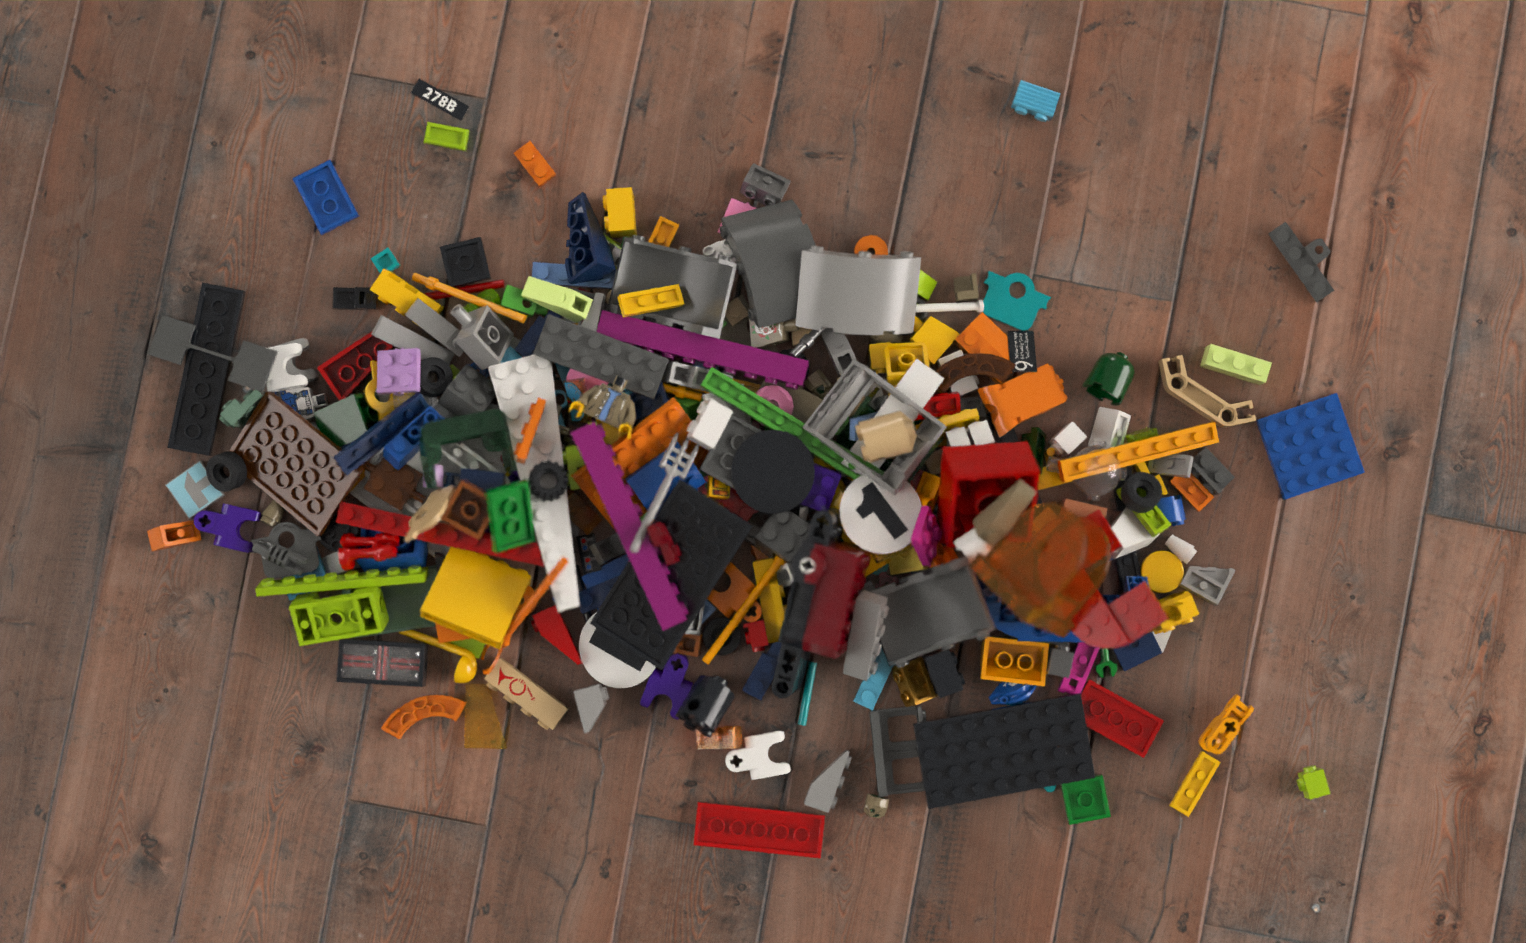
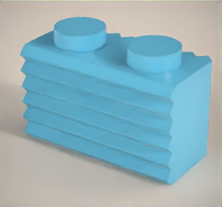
(1035, 101)

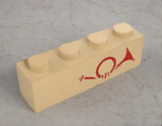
(527, 694)

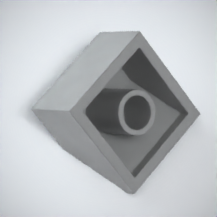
(590, 704)

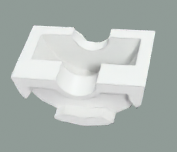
(971, 545)

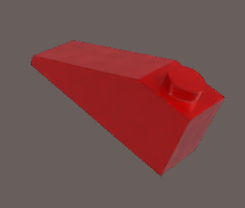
(554, 629)

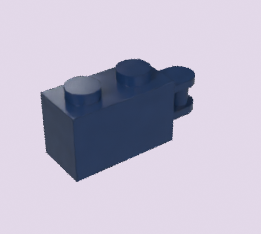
(529, 341)
(484, 479)
(763, 672)

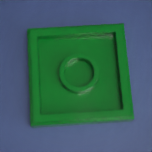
(1085, 800)

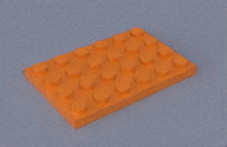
(646, 442)

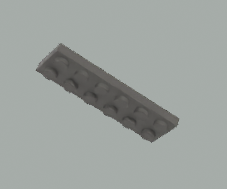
(600, 356)

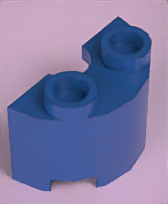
(1172, 509)

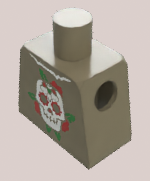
(772, 334)

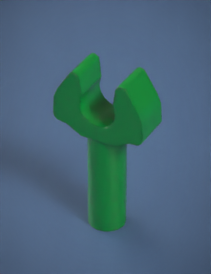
(1105, 661)

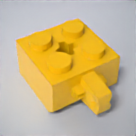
(1180, 610)

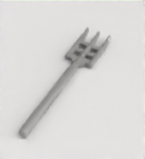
(671, 472)

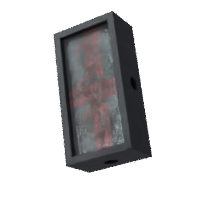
(382, 662)

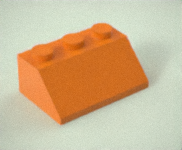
(984, 338)

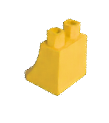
(900, 358)

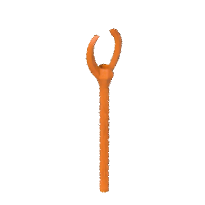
(525, 610)

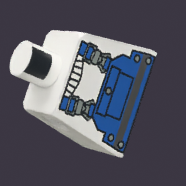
(303, 401)

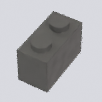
(1059, 661)

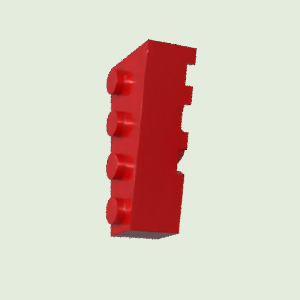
(352, 365)

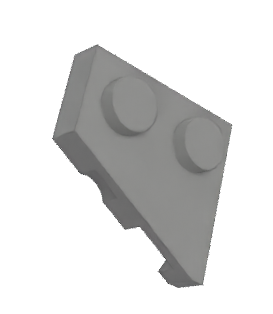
(1207, 582)

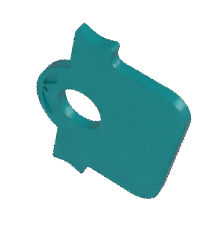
(1009, 310)

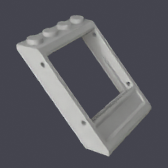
(842, 401)

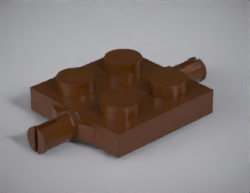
(393, 485)

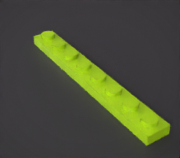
(349, 580)

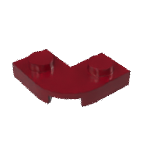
(662, 537)

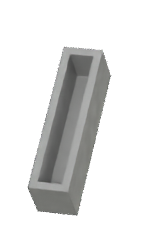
(865, 635)

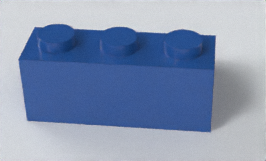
(649, 478)
(408, 554)

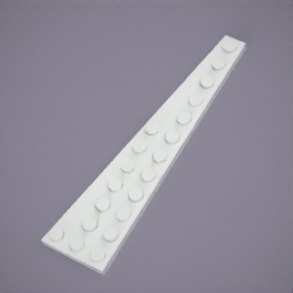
(516, 387)

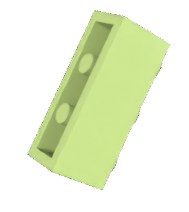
(1235, 364)

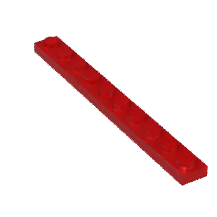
(439, 533)

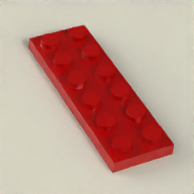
(759, 830)

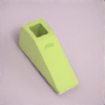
(557, 299)

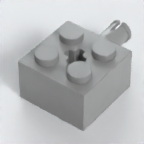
(482, 335)

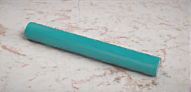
(807, 693)

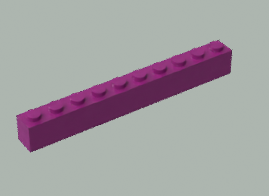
(706, 350)
(627, 523)

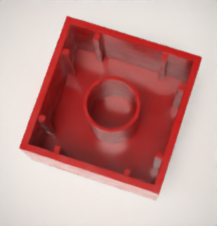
(976, 478)

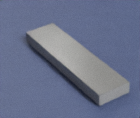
(404, 338)

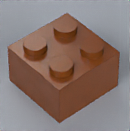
(468, 509)

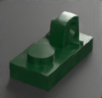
(1036, 441)

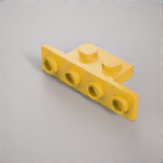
(770, 600)

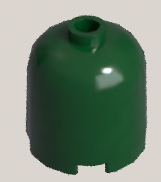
(1110, 378)

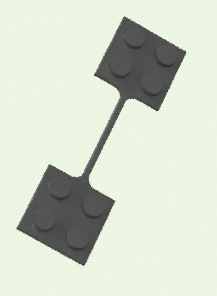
(250, 366)

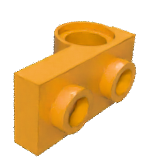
(928, 490)

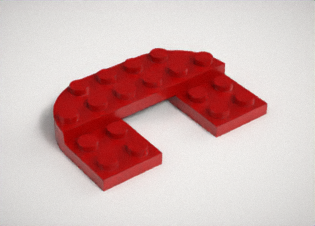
(1123, 619)

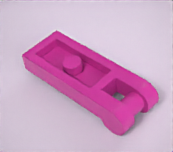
(1082, 663)

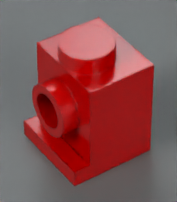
(756, 636)

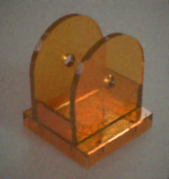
(1046, 566)

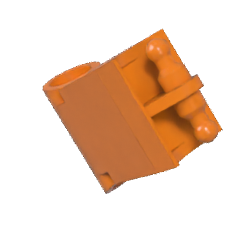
(1023, 398)

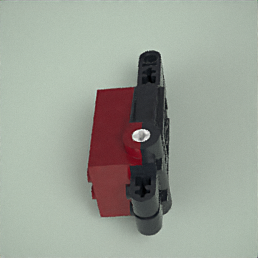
(820, 601)

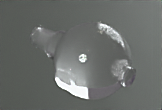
(1102, 471)

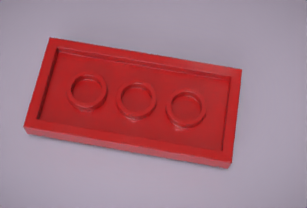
(1119, 719)

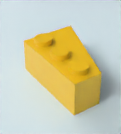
(400, 293)

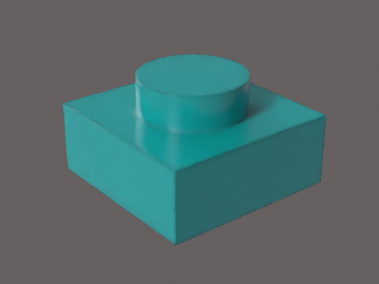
(385, 260)

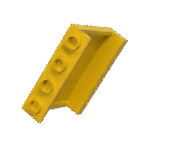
(475, 596)

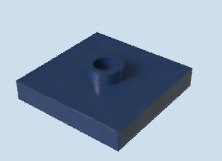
(1138, 651)

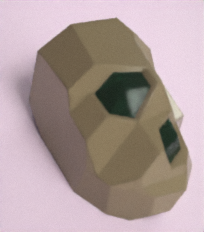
(818, 384)
(875, 805)

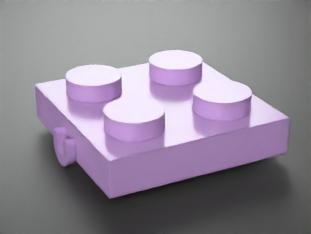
(398, 371)

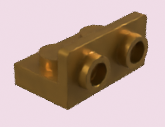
(913, 682)

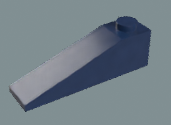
(588, 249)

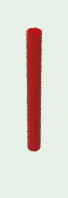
(469, 289)

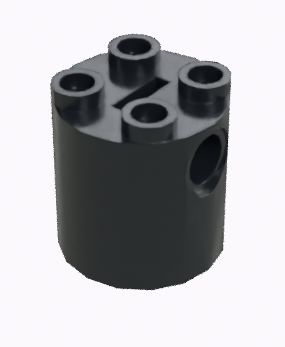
(706, 704)

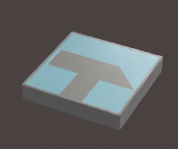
(194, 490)

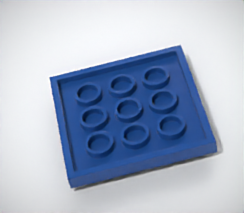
(1310, 446)

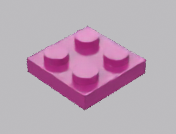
(926, 536)

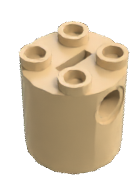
(886, 436)

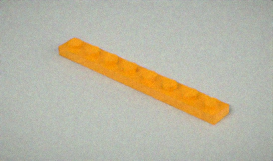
(1144, 449)

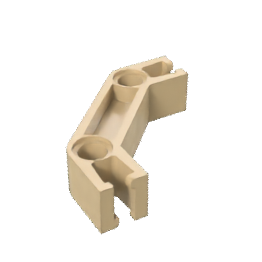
(1200, 398)

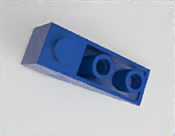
(407, 442)

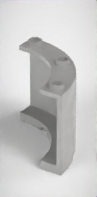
(858, 292)

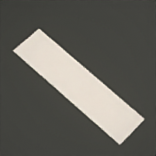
(919, 386)

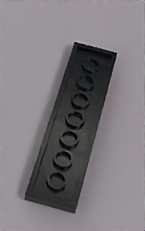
(206, 374)

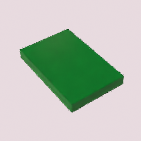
(510, 516)

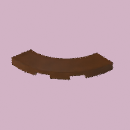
(974, 365)

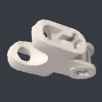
(279, 378)
(756, 757)

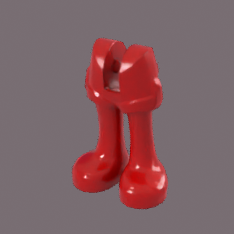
(382, 548)

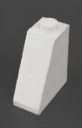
(1130, 533)

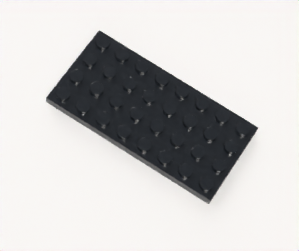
(707, 543)
(1003, 750)

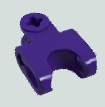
(227, 526)
(668, 682)

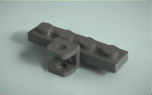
(1303, 260)

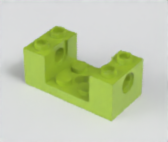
(361, 614)

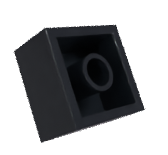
(943, 673)

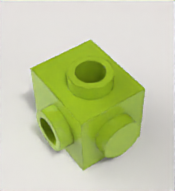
(1313, 782)

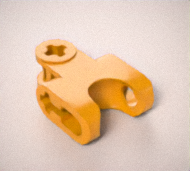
(1232, 718)

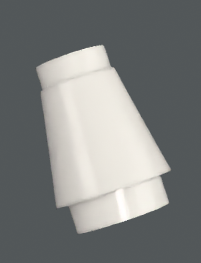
(1181, 548)

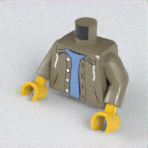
(608, 405)

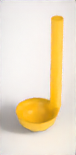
(467, 665)

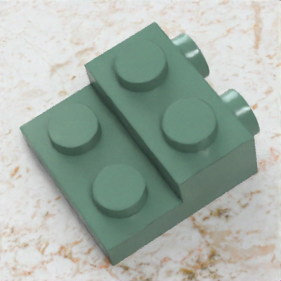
(237, 413)

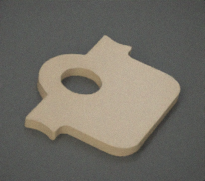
(434, 508)

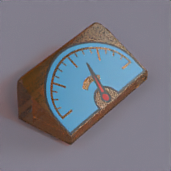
(574, 389)

